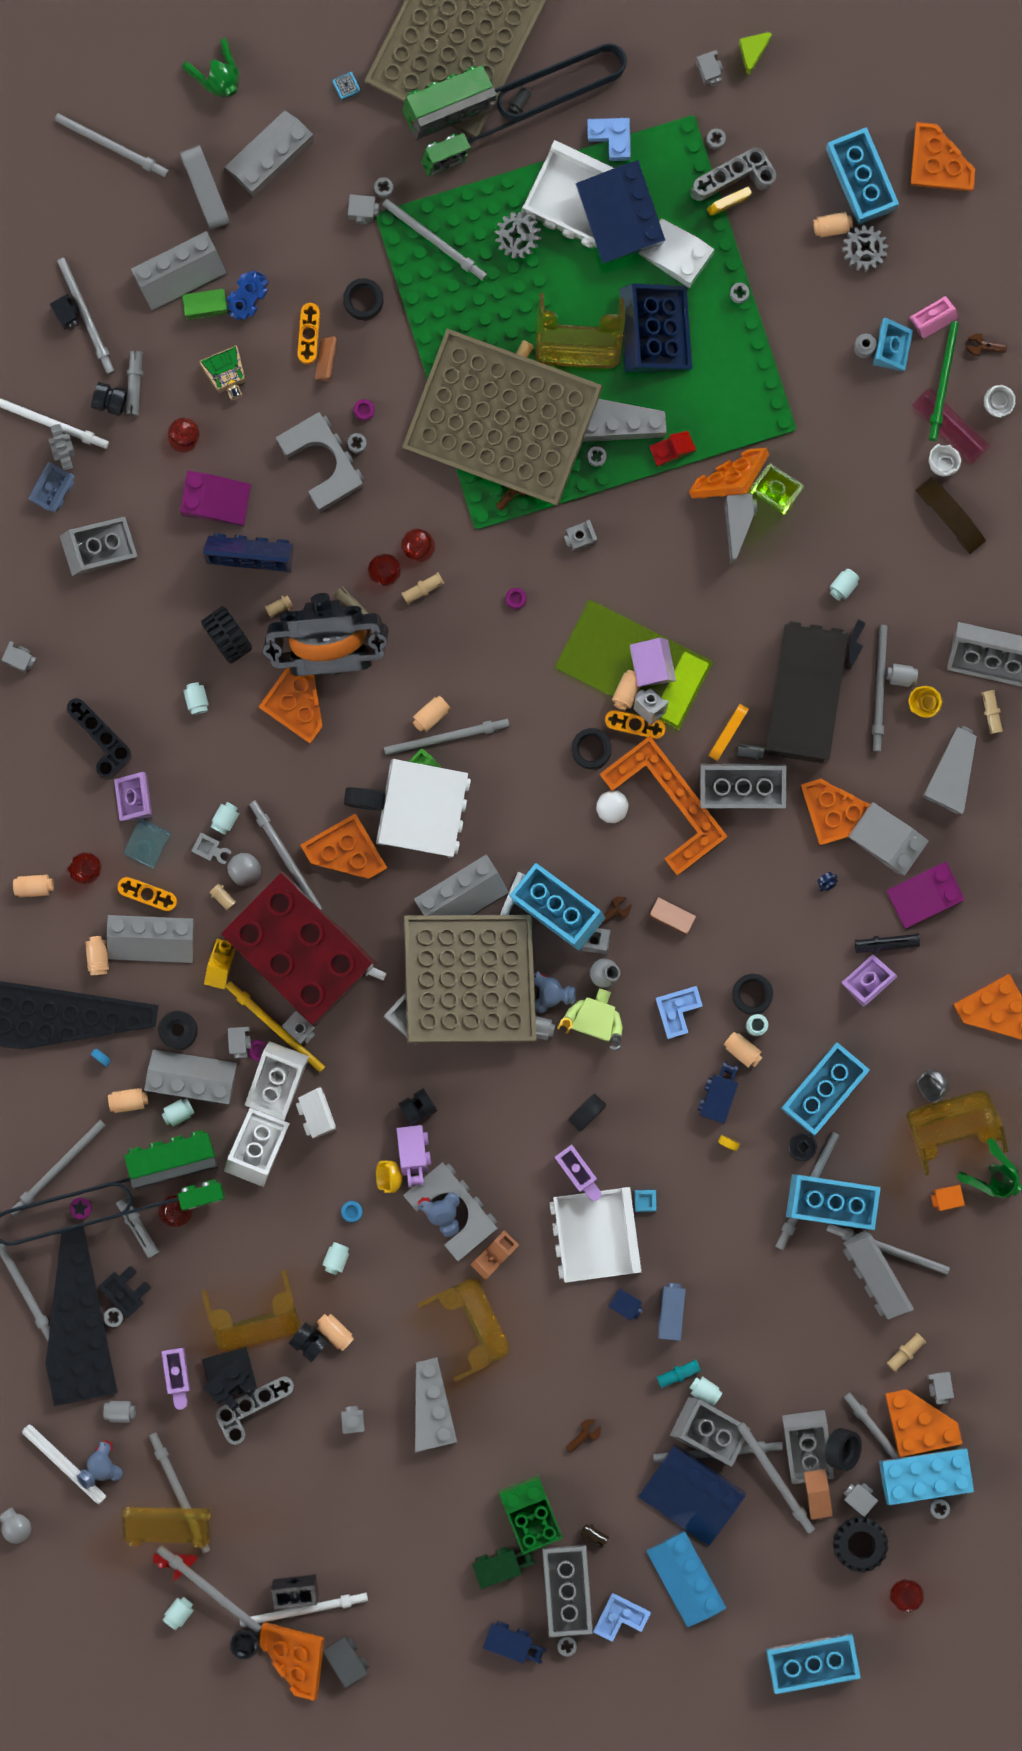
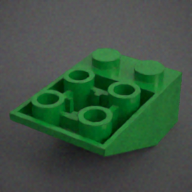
(530, 1514)

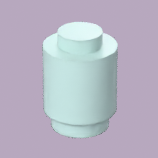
(844, 584)
(196, 698)
(225, 818)
(757, 1025)
(177, 1112)
(336, 1258)
(705, 1391)
(178, 1613)

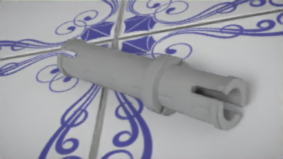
(134, 382)
(138, 1229)

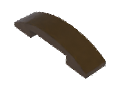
(952, 514)

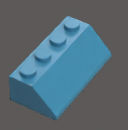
(686, 1579)

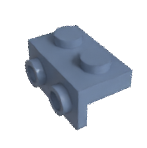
(51, 488)

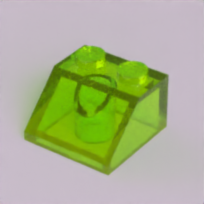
(777, 489)

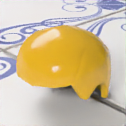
(925, 701)
(388, 1176)

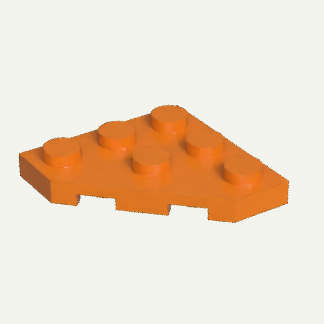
(938, 161)
(731, 477)
(295, 705)
(831, 810)
(345, 849)
(994, 1008)
(919, 1425)
(295, 1657)

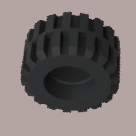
(226, 635)
(877, 1553)

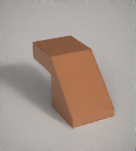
(494, 1255)
(818, 1494)

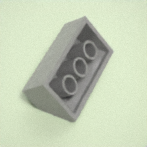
(269, 153)
(179, 271)
(986, 654)
(742, 785)
(464, 891)
(150, 939)
(191, 1077)
(877, 1275)

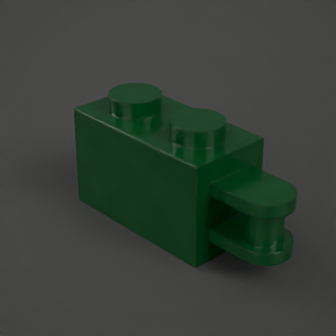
(500, 1566)

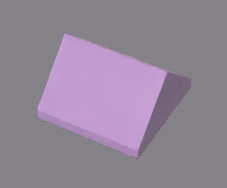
(652, 662)
(133, 797)
(869, 980)

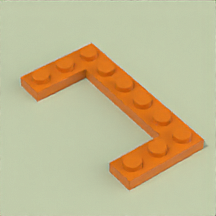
(650, 755)

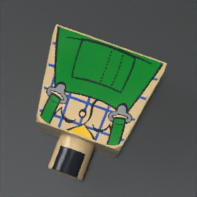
(225, 371)

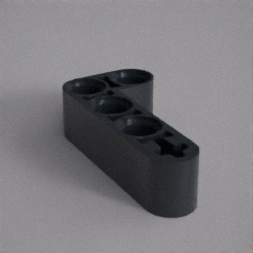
(97, 734)

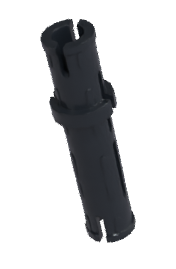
(887, 943)

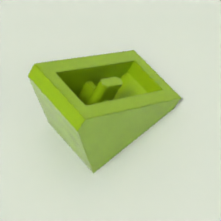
(752, 49)

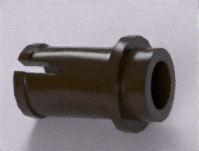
(594, 1535)

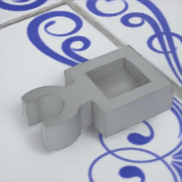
(208, 847)

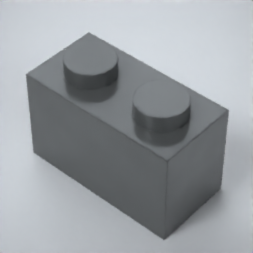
(346, 1661)

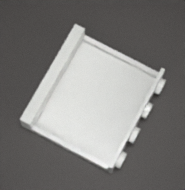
(556, 197)
(423, 808)
(595, 1236)

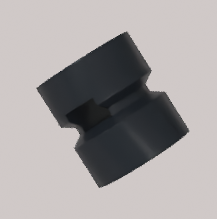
(109, 399)
(410, 1110)
(802, 1147)
(308, 1342)
(244, 1643)

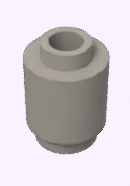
(860, 350)
(902, 675)
(544, 1028)
(119, 1411)

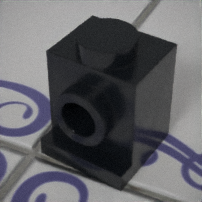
(65, 313)

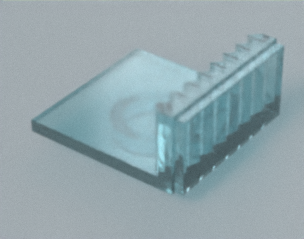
(147, 843)

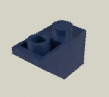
(626, 1305)

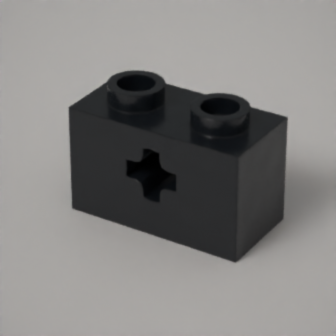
(295, 1592)

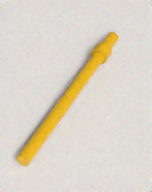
(244, 999)

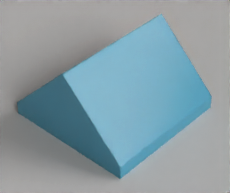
(892, 345)

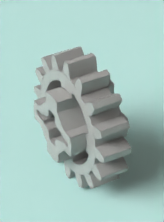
(515, 242)
(870, 254)
(61, 447)

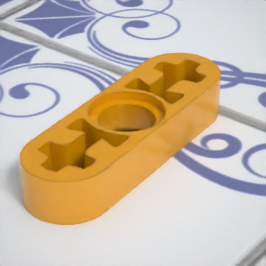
(304, 318)
(620, 713)
(728, 732)
(130, 894)

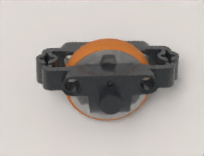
(325, 638)

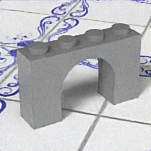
(316, 432)
(479, 1224)

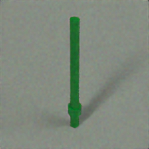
(936, 418)

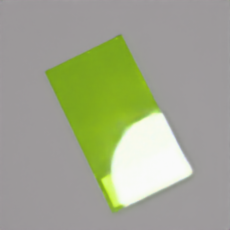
(601, 655)

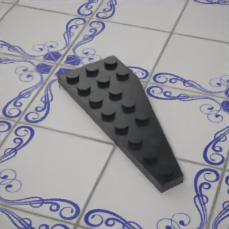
(51, 1016)
(77, 1343)

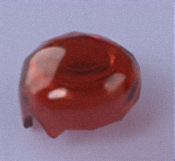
(183, 435)
(418, 545)
(384, 569)
(85, 868)
(172, 1214)
(907, 1595)

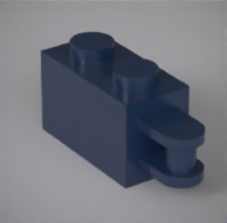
(719, 1095)
(511, 1643)

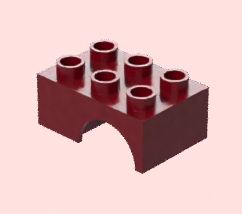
(298, 948)

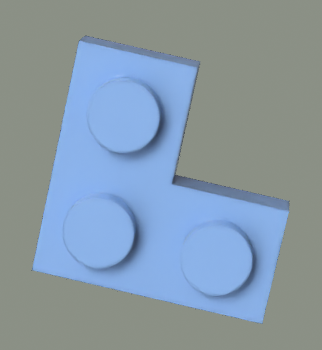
(612, 130)
(672, 1008)
(618, 1611)

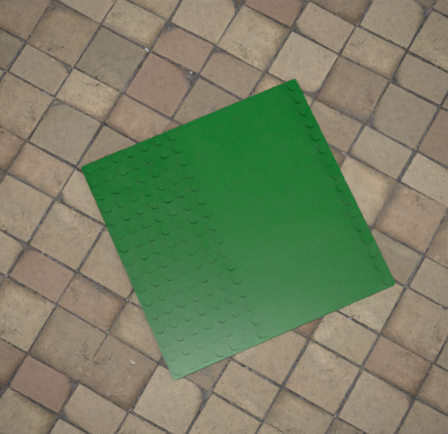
(723, 401)

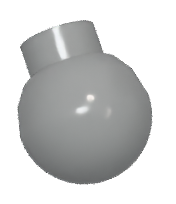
(604, 973)
(15, 1527)

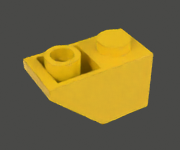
(220, 964)

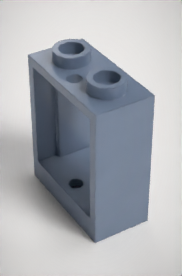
(671, 1312)

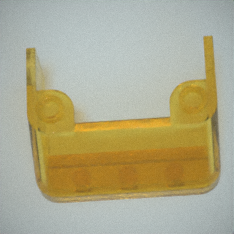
(579, 344)
(953, 1121)
(483, 1322)
(256, 1330)
(167, 1525)

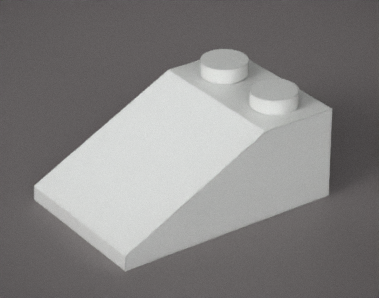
(680, 255)
(276, 1080)
(317, 1113)
(256, 1147)

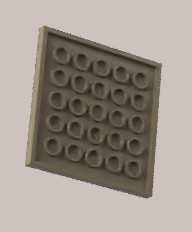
(469, 979)

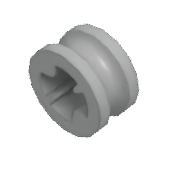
(722, 140)
(382, 181)
(734, 297)
(350, 443)
(590, 455)
(120, 1317)
(937, 1514)
(562, 1651)

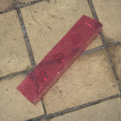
(953, 427)

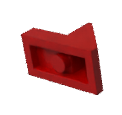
(672, 448)
(163, 1563)

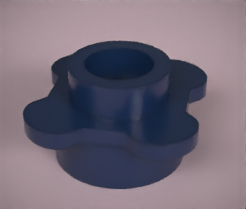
(827, 881)

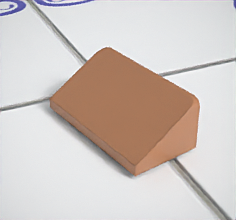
(326, 359)
(672, 916)

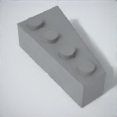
(624, 422)
(433, 1415)

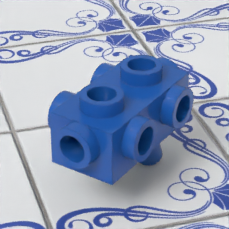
(251, 289)

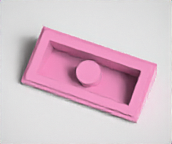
(934, 317)

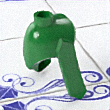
(222, 78)
(1010, 1182)

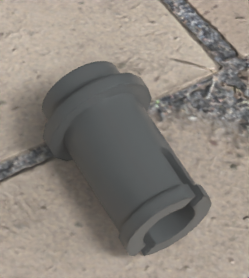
(516, 106)
(750, 751)

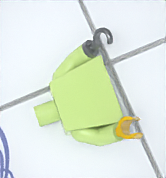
(595, 1019)

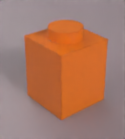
(947, 1198)

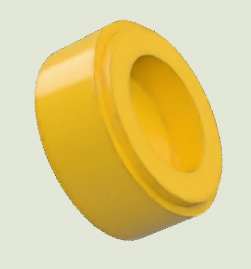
(728, 1142)

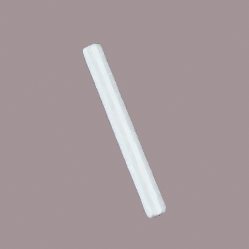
(61, 1461)

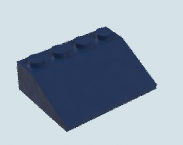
(620, 212)
(656, 328)
(248, 553)
(692, 1494)

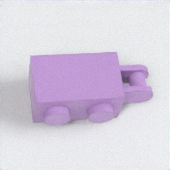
(412, 1153)
(578, 1172)
(176, 1376)

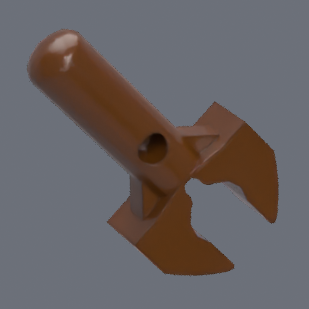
(983, 345)
(507, 498)
(613, 911)
(575, 1443)

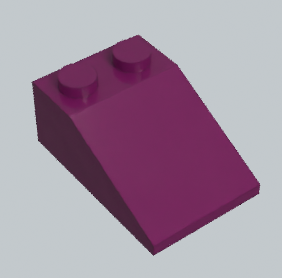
(215, 498)
(925, 895)

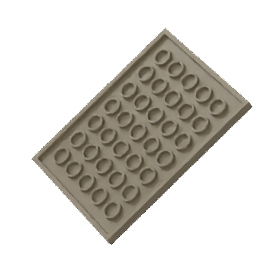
(448, 37)
(502, 417)

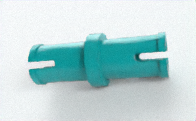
(678, 1374)

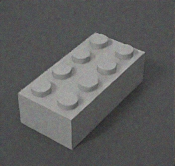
(567, 1590)

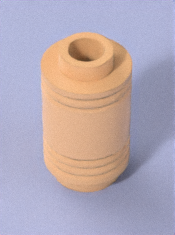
(832, 224)
(626, 691)
(430, 714)
(33, 886)
(97, 955)
(743, 1050)
(127, 1100)
(334, 1331)

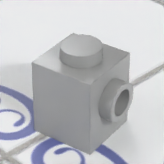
(362, 209)
(299, 1028)
(352, 1420)
(860, 1498)

